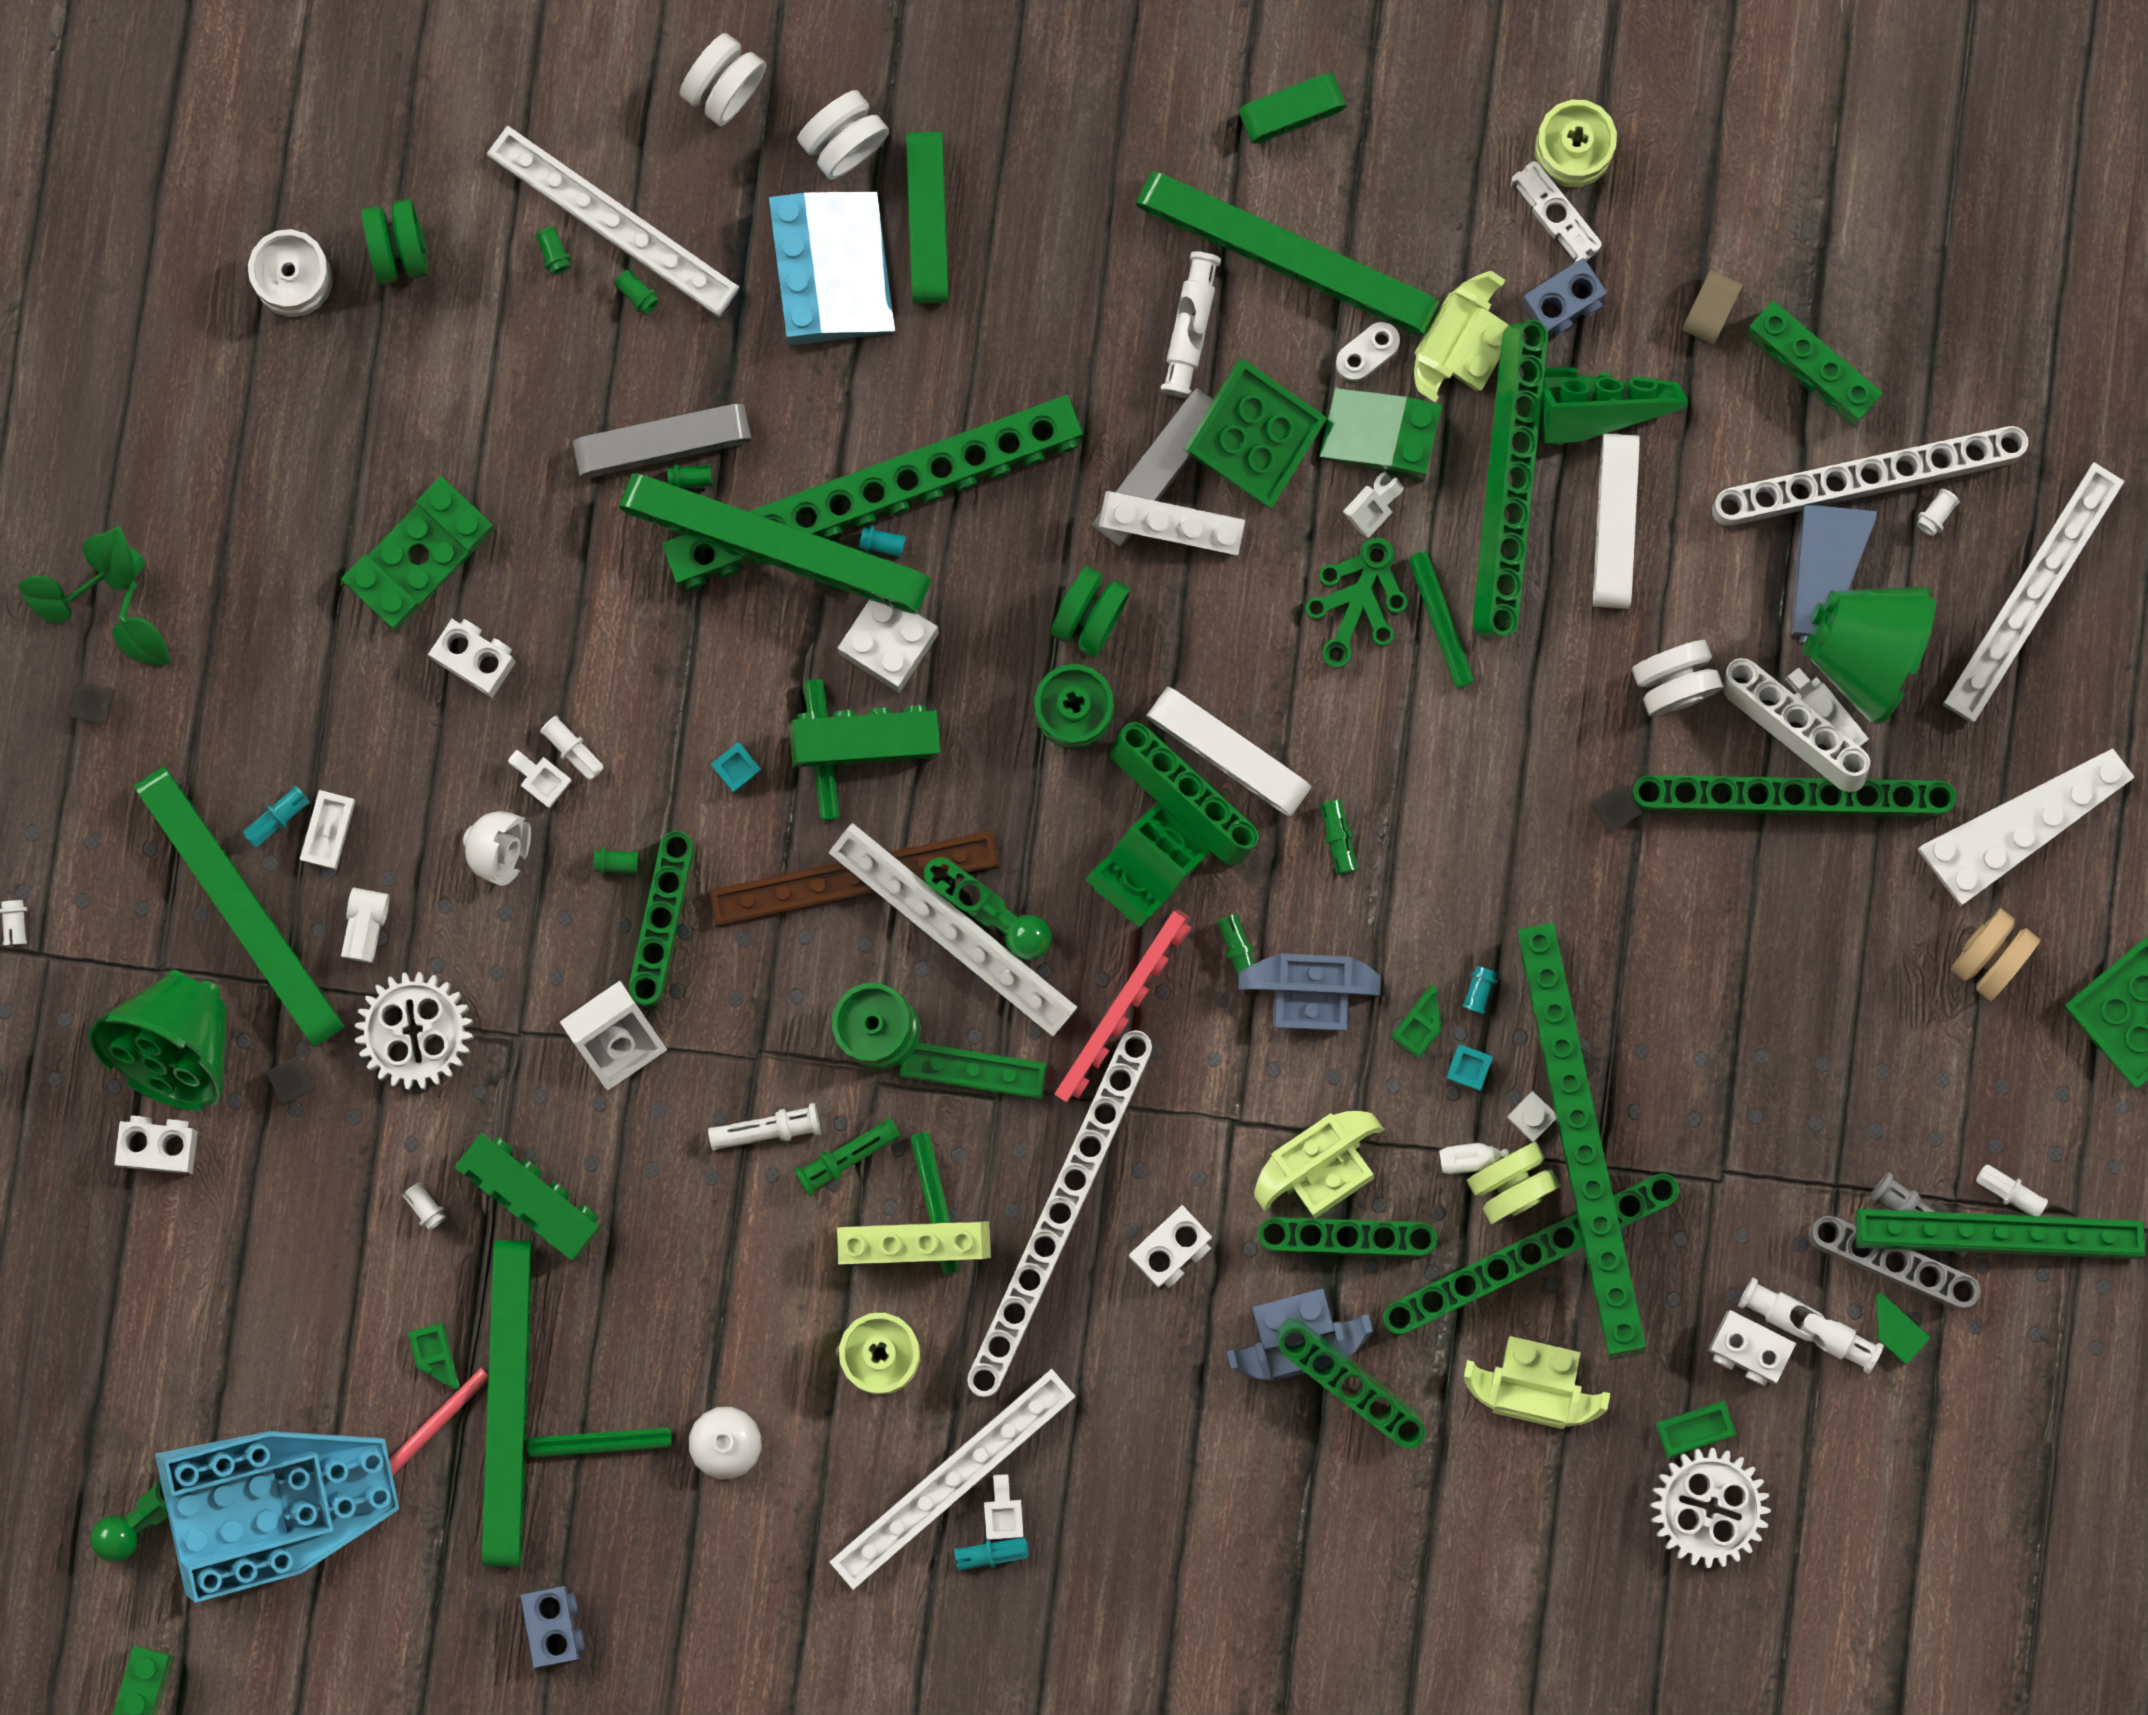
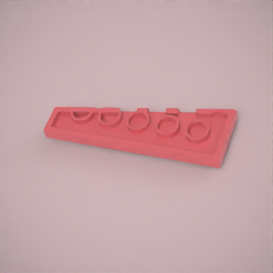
(1133, 993)

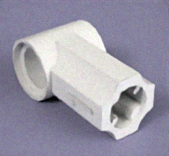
(366, 914)

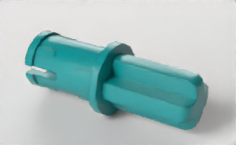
(276, 816)
(991, 1553)

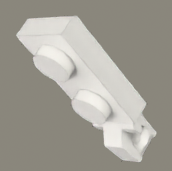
(1826, 705)

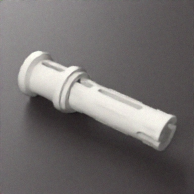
(782, 1125)

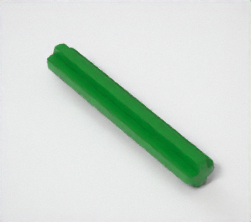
(1441, 619)
(823, 774)
(932, 1189)
(599, 1442)

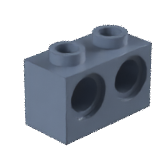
(1558, 292)
(541, 1628)

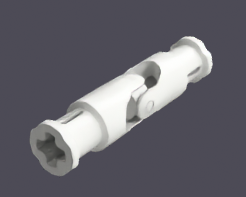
(1185, 351)
(1827, 1334)

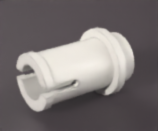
(1938, 511)
(13, 922)
(424, 1206)

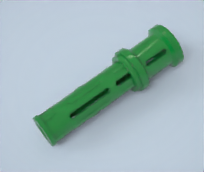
(886, 1134)

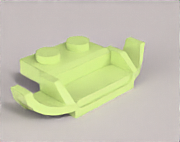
(1461, 338)
(1320, 1163)
(1536, 1386)

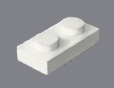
(327, 830)

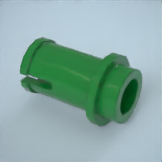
(556, 259)
(643, 298)
(690, 476)
(615, 861)

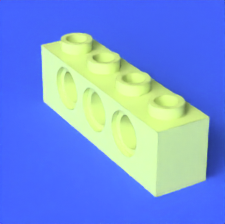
(913, 1242)

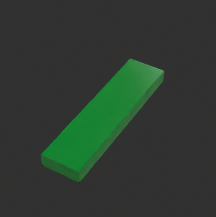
(975, 1070)

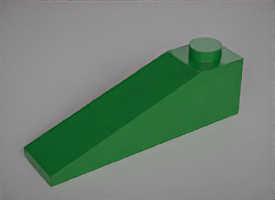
(1589, 406)

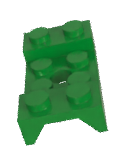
(443, 525)

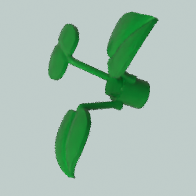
(120, 567)

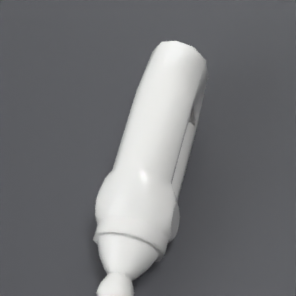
(1469, 1158)

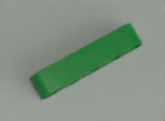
(927, 217)
(1196, 803)
(656, 902)
(1364, 1230)
(1358, 1399)

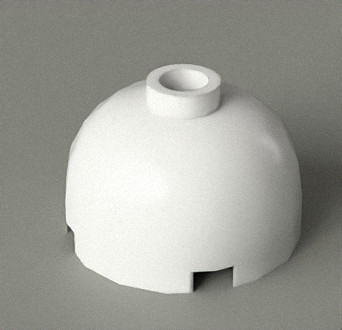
(495, 845)
(725, 1443)

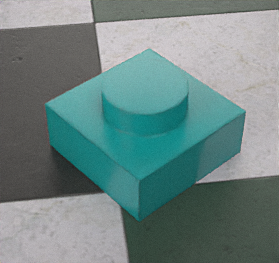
(736, 767)
(1469, 1067)

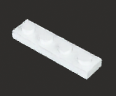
(1171, 523)

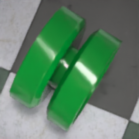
(395, 241)
(1086, 609)
(1070, 685)
(855, 1030)

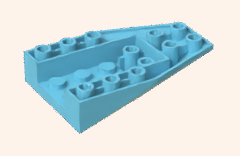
(270, 1505)

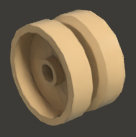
(1990, 950)

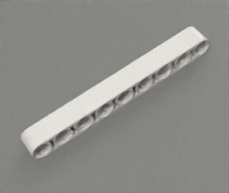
(1883, 465)

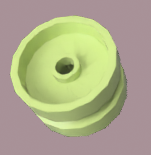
(1582, 123)
(1514, 1184)
(858, 1347)

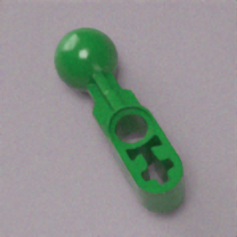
(1026, 936)
(117, 1536)

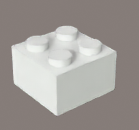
(888, 643)

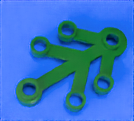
(1360, 597)

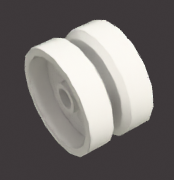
(722, 79)
(843, 134)
(282, 253)
(1678, 681)

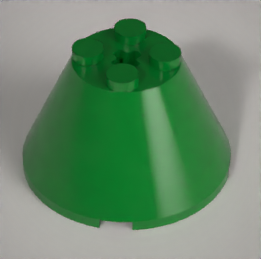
(1870, 643)
(168, 1042)

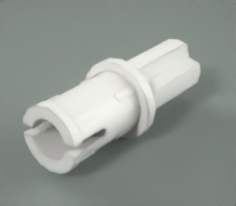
(572, 748)
(2011, 1191)

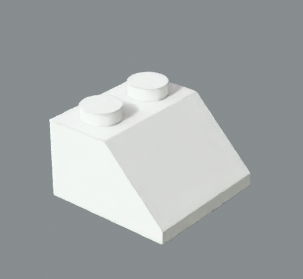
(613, 1035)

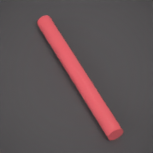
(438, 1420)

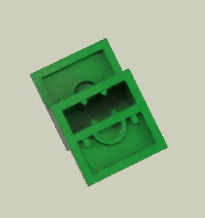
(1148, 865)

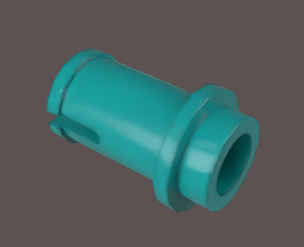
(881, 542)
(1479, 989)

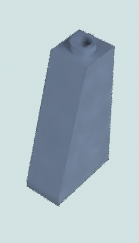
(1827, 558)

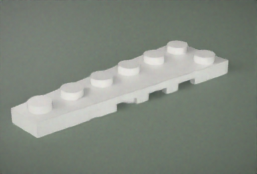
(2003, 837)

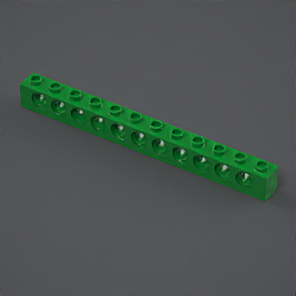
(1055, 414)
(1581, 1142)

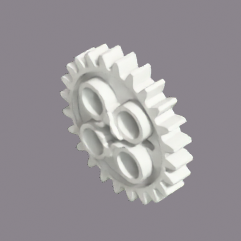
(382, 1037)
(1719, 1475)

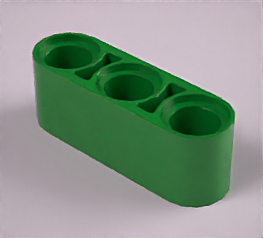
(1292, 108)

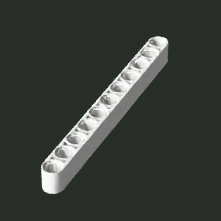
(1060, 1195)

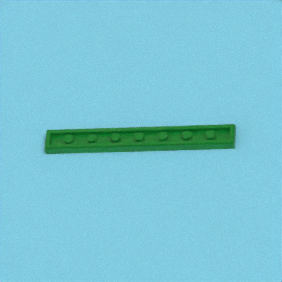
(1999, 1234)

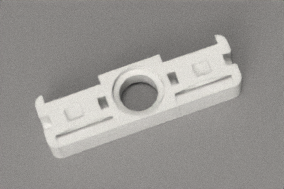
(1541, 193)

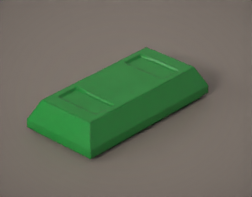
(1696, 1429)

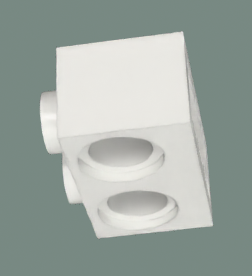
(468, 663)
(155, 1155)
(1164, 1241)

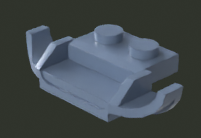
(1310, 988)
(1266, 1359)

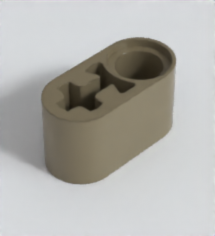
(1712, 307)

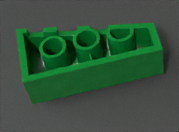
(528, 1197)

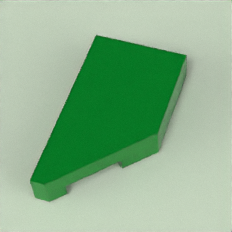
(1420, 1024)
(1898, 1331)
(434, 1354)

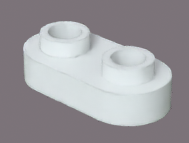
(1368, 351)

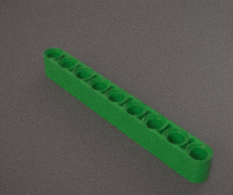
(1287, 253)
(1499, 492)
(775, 543)
(1777, 805)
(239, 906)
(1515, 1266)
(507, 1403)

